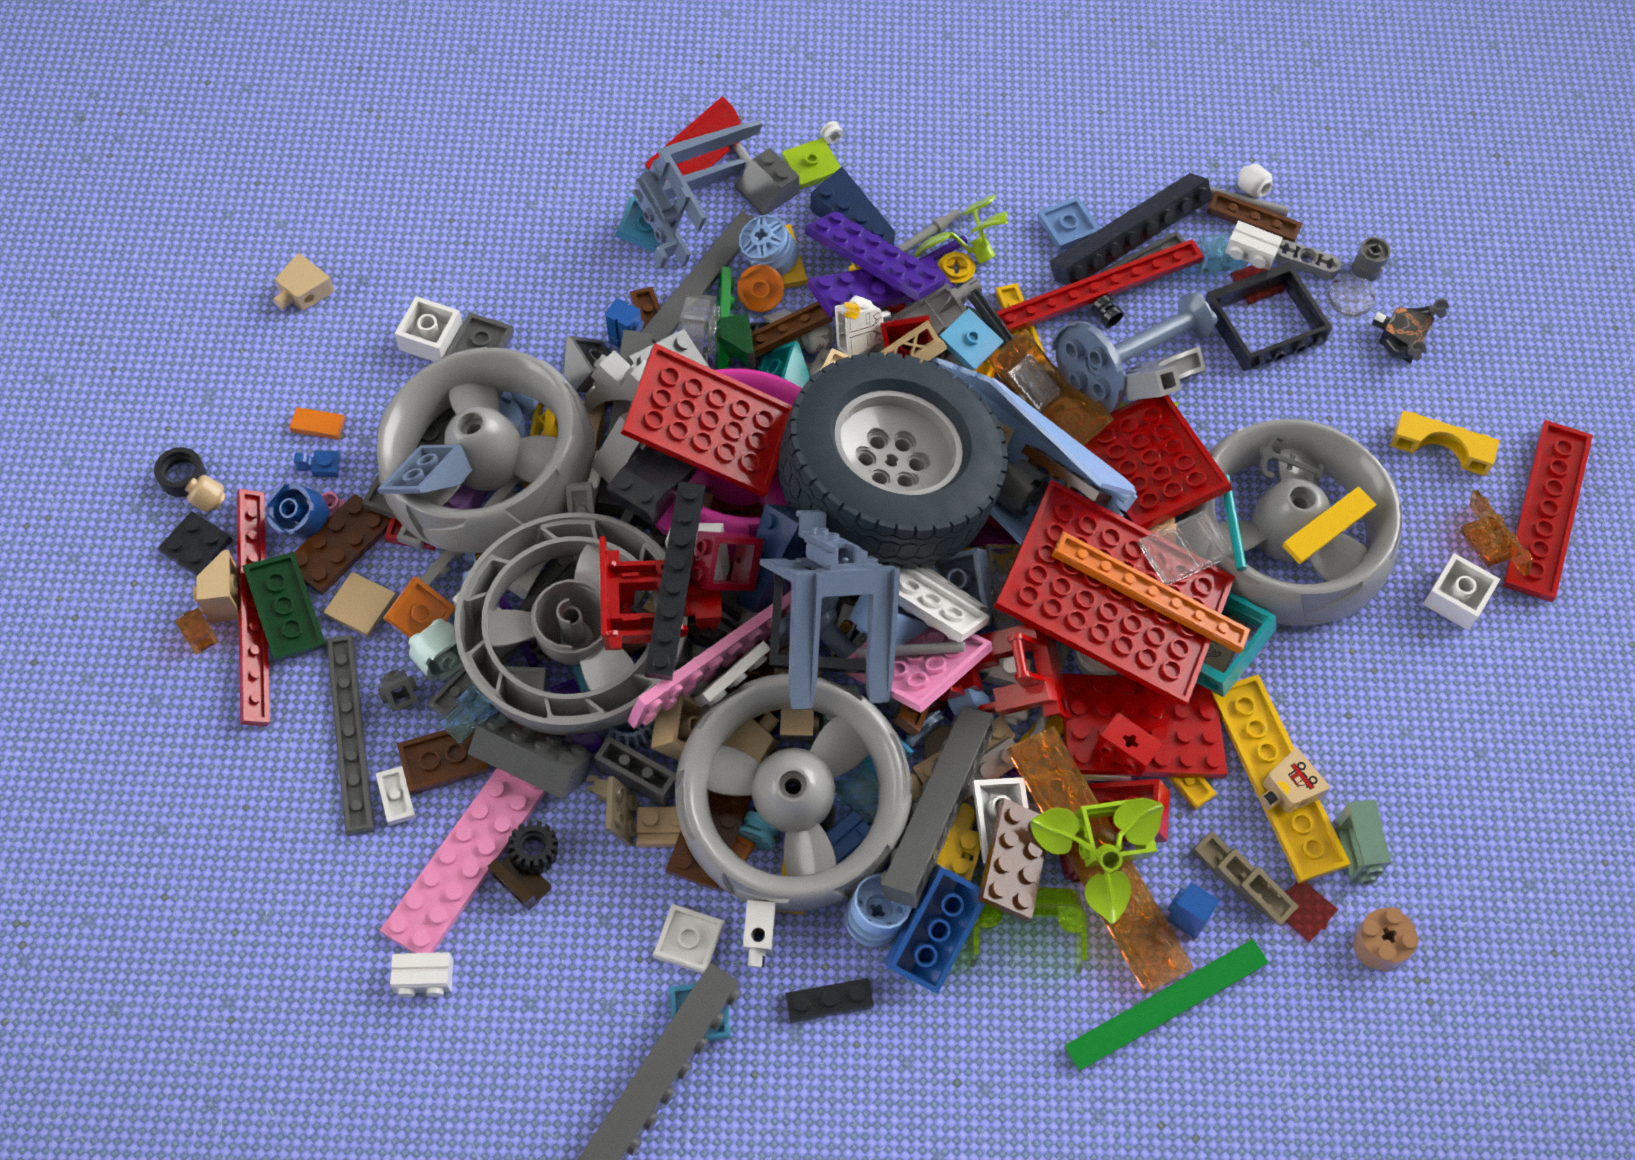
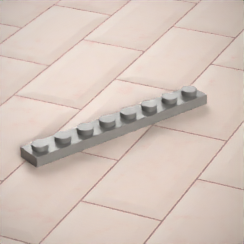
(440, 565)

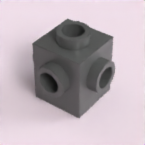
(398, 698)

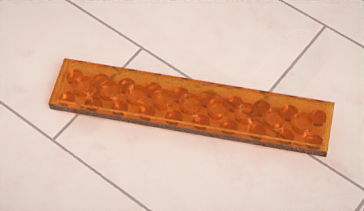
(1142, 928)

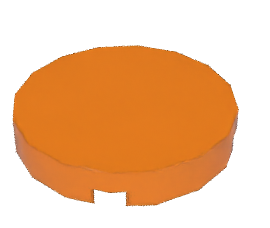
(760, 288)

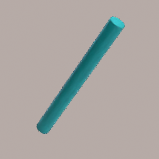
(1234, 530)

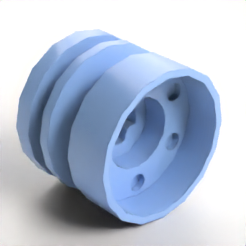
(769, 243)
(870, 901)

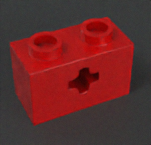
(1125, 733)

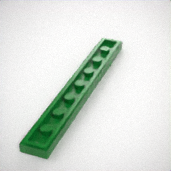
(1165, 1005)

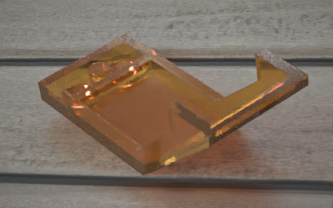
(1070, 408)

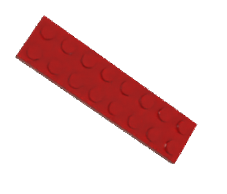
(1549, 508)

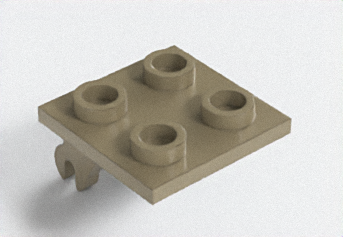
(619, 807)

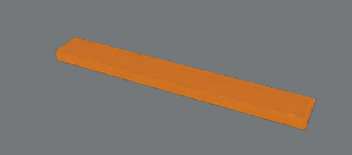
(1151, 592)

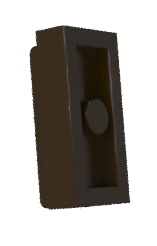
(524, 887)

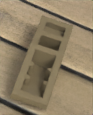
(1244, 879)

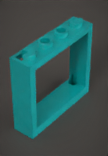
(1258, 617)

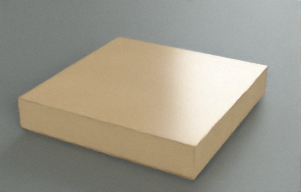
(360, 604)

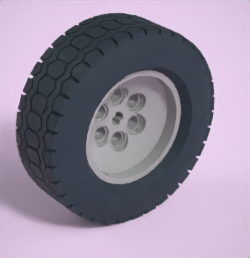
(894, 457)

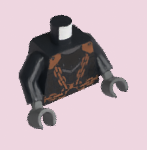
(1407, 329)

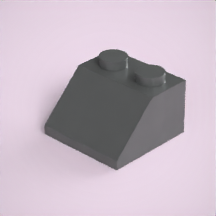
(768, 182)

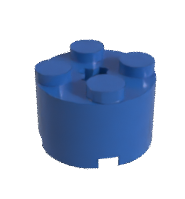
(297, 510)

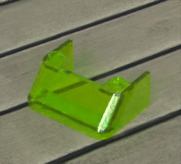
(1050, 902)

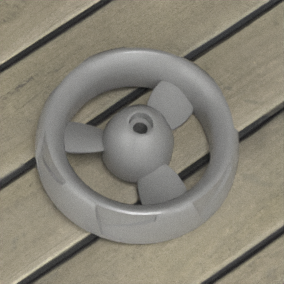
(491, 443)
(1350, 570)
(562, 621)
(809, 858)

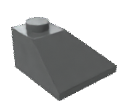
(580, 359)

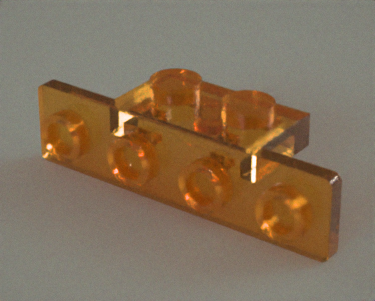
(1492, 538)

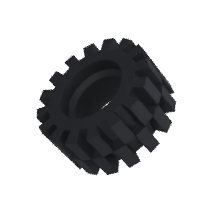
(533, 862)

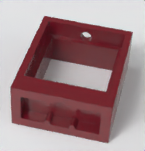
(745, 562)

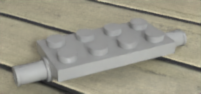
(942, 306)

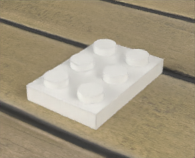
(733, 675)

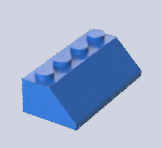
(935, 929)

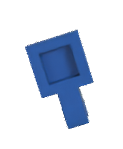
(322, 463)

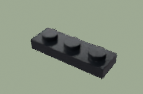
(829, 1000)

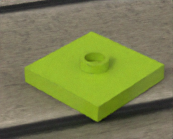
(811, 162)

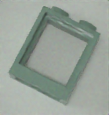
(1363, 841)

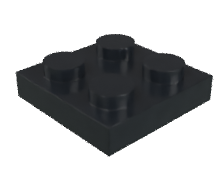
(194, 543)

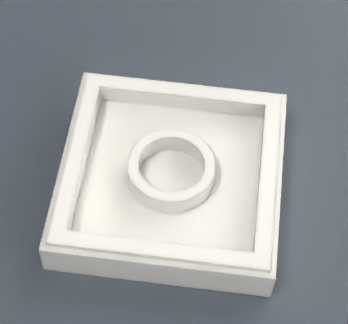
(688, 939)

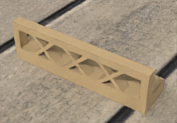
(926, 351)

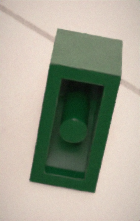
(737, 338)

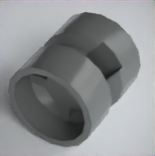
(1371, 258)

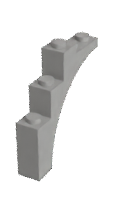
(1162, 375)
(613, 380)

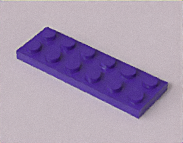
(875, 255)
(841, 287)

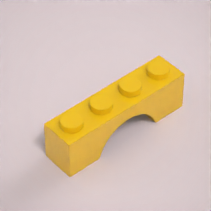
(1473, 450)

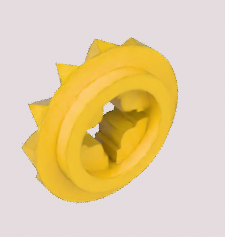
(964, 263)

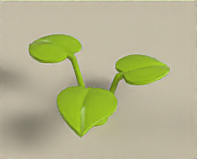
(980, 245)
(1109, 892)

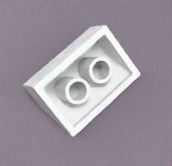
(987, 797)

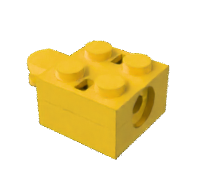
(961, 844)

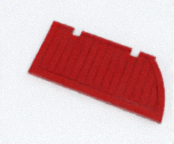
(715, 118)

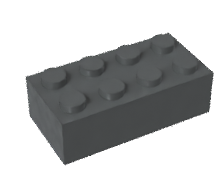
(531, 755)

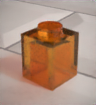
(196, 631)

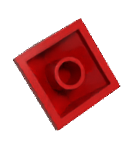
(896, 329)

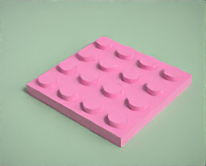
(924, 678)

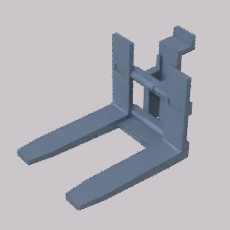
(655, 191)
(840, 571)

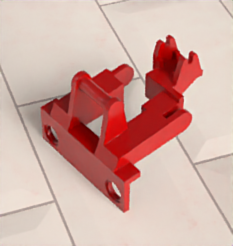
(618, 588)
(1032, 689)

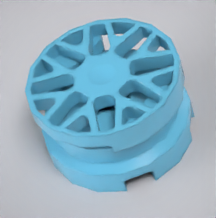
(758, 831)

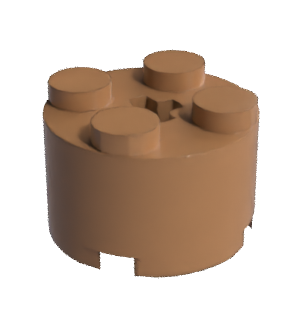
(1388, 925)

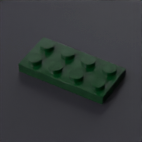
(284, 606)

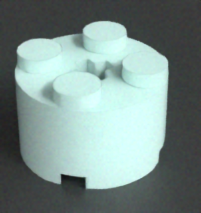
(436, 651)

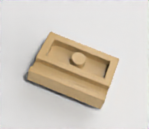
(657, 827)

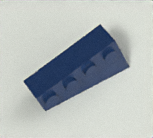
(844, 196)
(780, 533)

